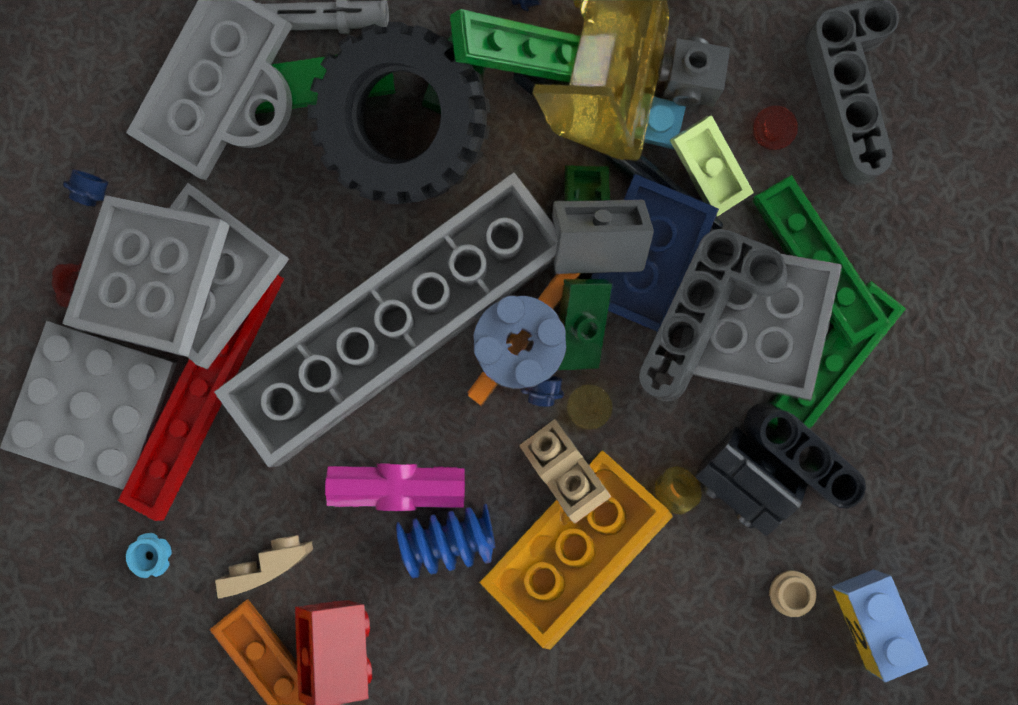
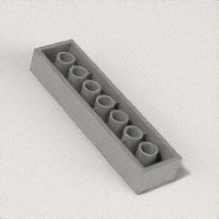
(391, 322)

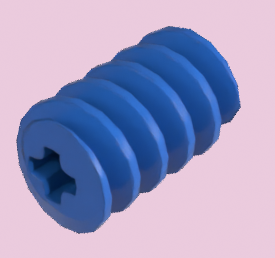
(446, 542)

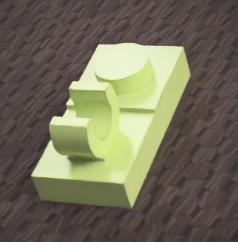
(711, 165)

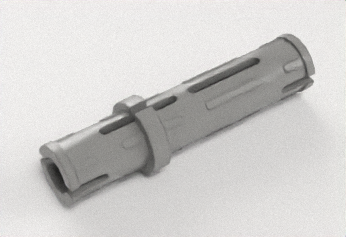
(332, 15)

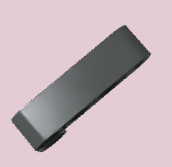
(859, 96)
(703, 319)

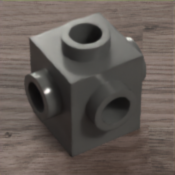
(694, 72)

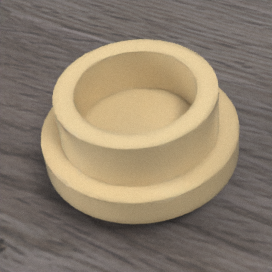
(792, 593)

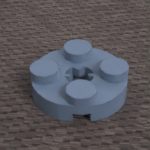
(512, 316)

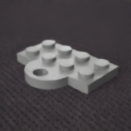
(215, 84)

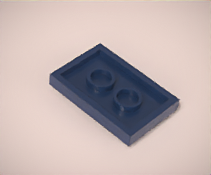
(678, 230)

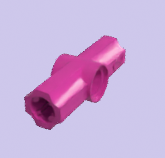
(395, 487)

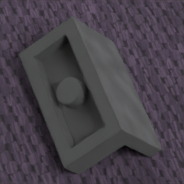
(601, 236)

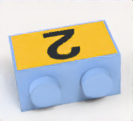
(880, 625)

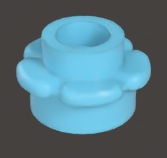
(137, 559)

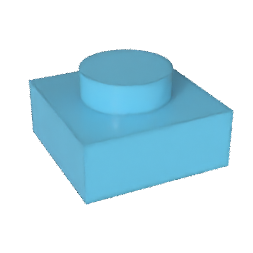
(664, 122)

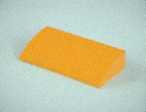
(566, 565)

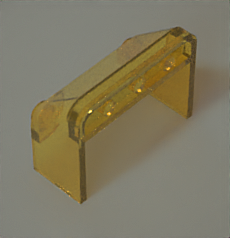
(611, 77)

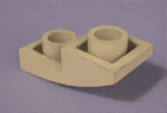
(564, 471)
(273, 562)

